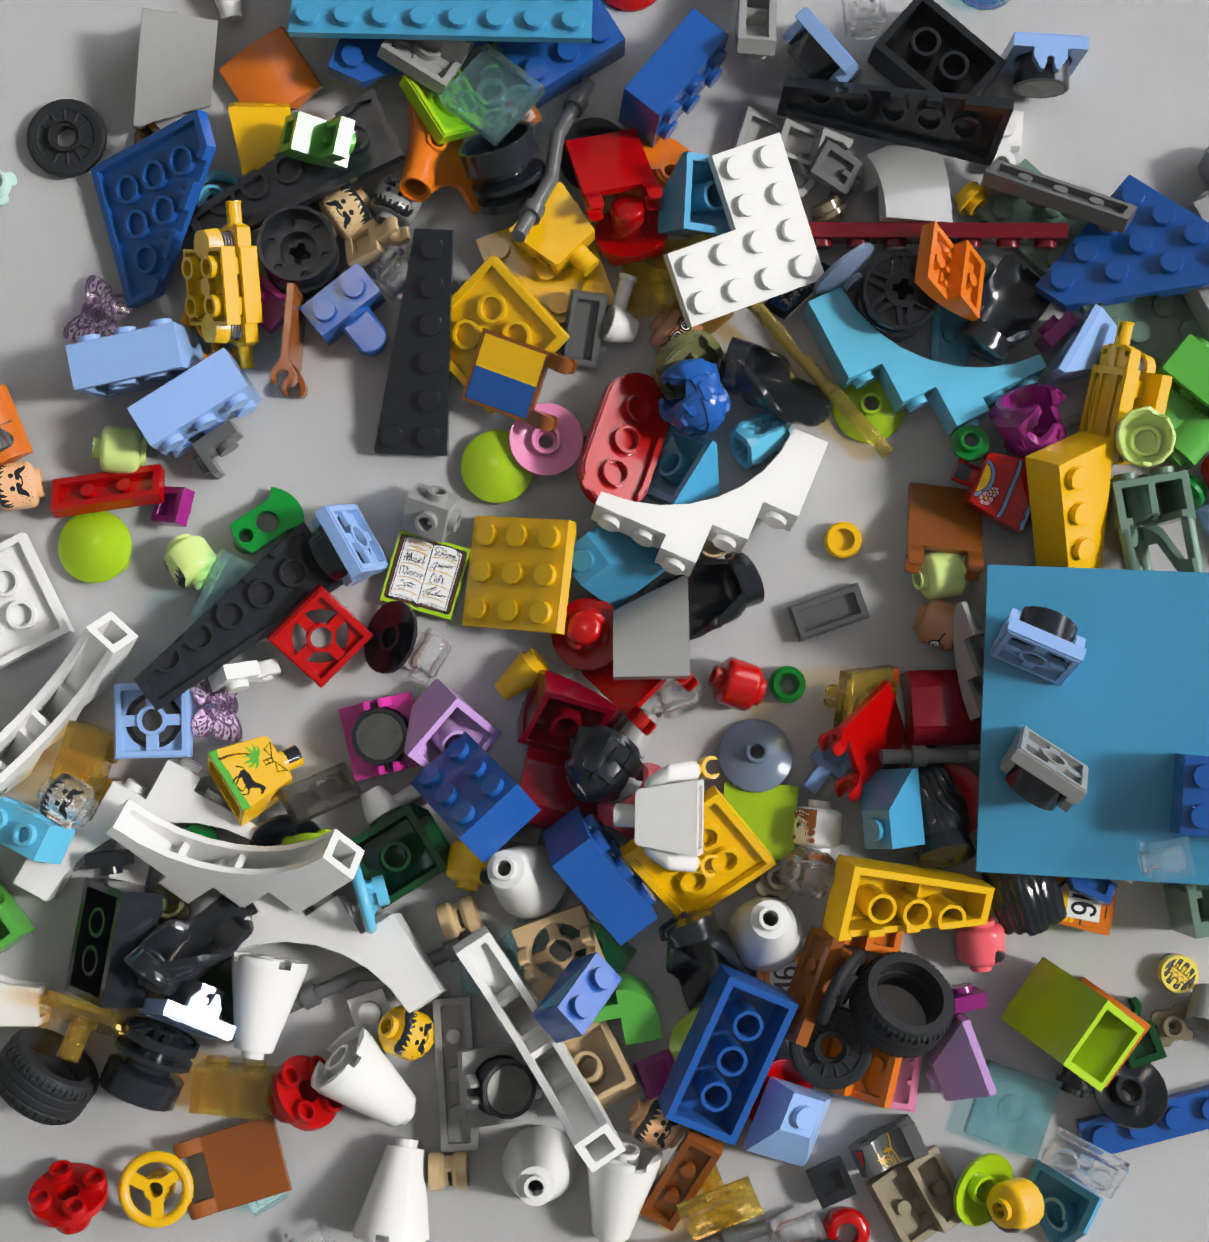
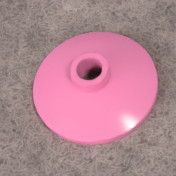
(547, 461)

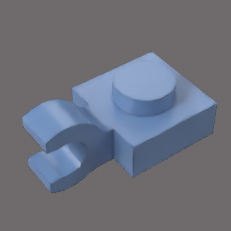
(826, 765)

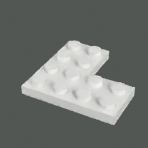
(767, 243)

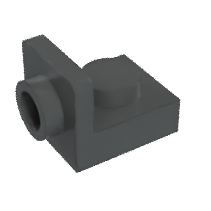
(835, 169)
(218, 441)

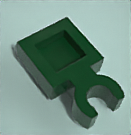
(1149, 1047)

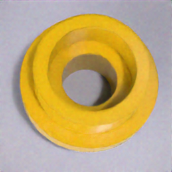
(971, 198)

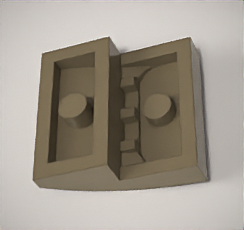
(916, 1197)

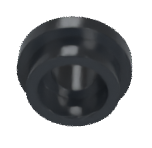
(1073, 1083)

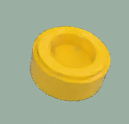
(842, 540)

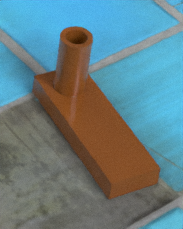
(811, 978)
(681, 1177)

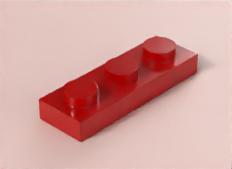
(107, 491)

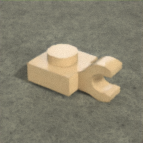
(370, 241)

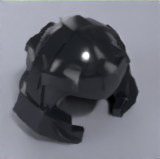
(600, 763)

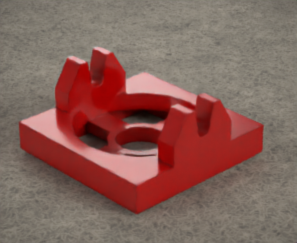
(320, 599)

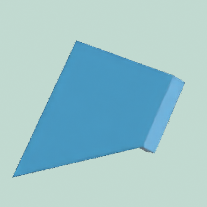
(1067, 1203)

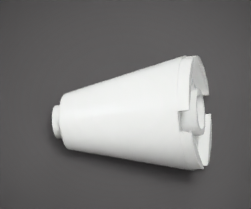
(525, 881)
(765, 946)
(262, 1000)
(364, 1079)
(539, 1164)
(621, 1189)
(397, 1197)

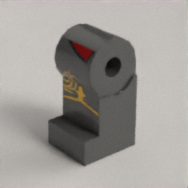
(888, 1147)

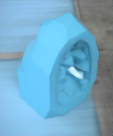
(758, 439)

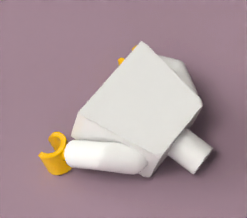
(671, 816)

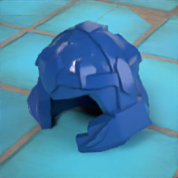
(704, 399)

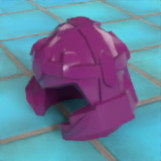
(1029, 418)

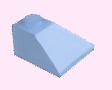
(1081, 347)
(787, 1122)

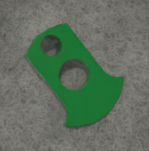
(279, 504)

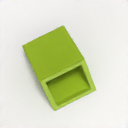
(1072, 1023)

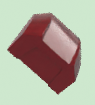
(557, 709)
(936, 710)
(546, 785)

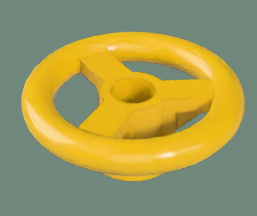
(163, 1176)

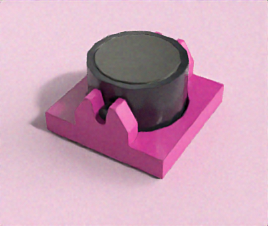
(378, 735)

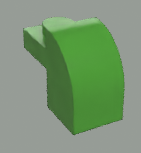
(318, 140)
(636, 1007)

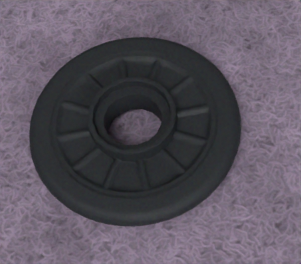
(61, 116)
(841, 986)
(836, 1071)

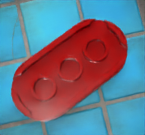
(623, 440)

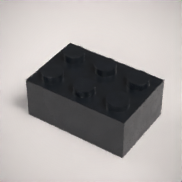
(934, 53)
(110, 926)

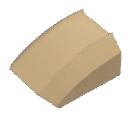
(603, 1064)

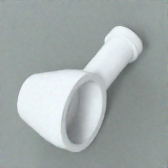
(618, 323)
(380, 804)

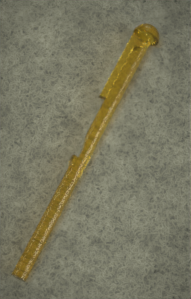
(815, 372)

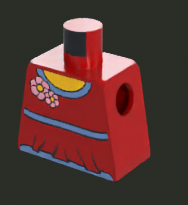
(996, 489)

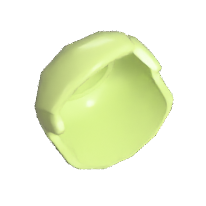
(1145, 437)

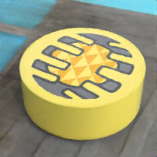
(1177, 973)

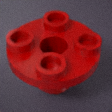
(629, 232)
(587, 635)
(295, 1100)
(68, 1196)

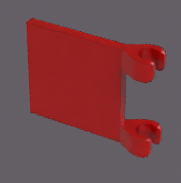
(611, 166)
(632, 694)
(869, 728)

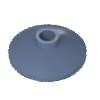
(845, 271)
(752, 773)

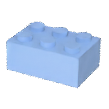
(133, 358)
(195, 404)

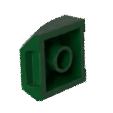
(404, 849)

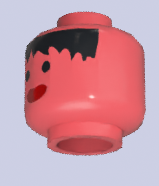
(981, 945)

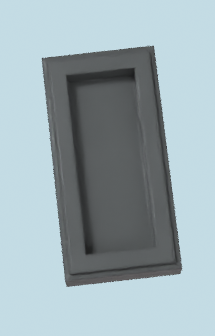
(584, 326)
(828, 612)

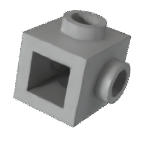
(431, 512)

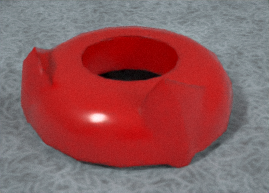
(844, 1215)

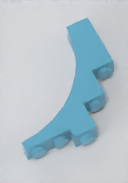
(861, 353)

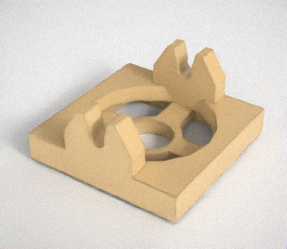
(526, 933)

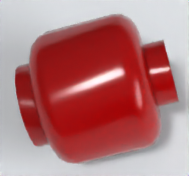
(737, 684)

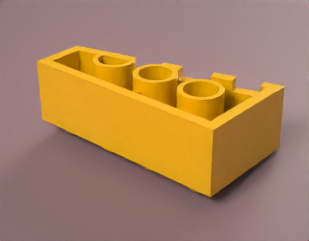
(1070, 500)
(894, 897)

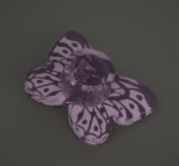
(99, 311)
(216, 713)

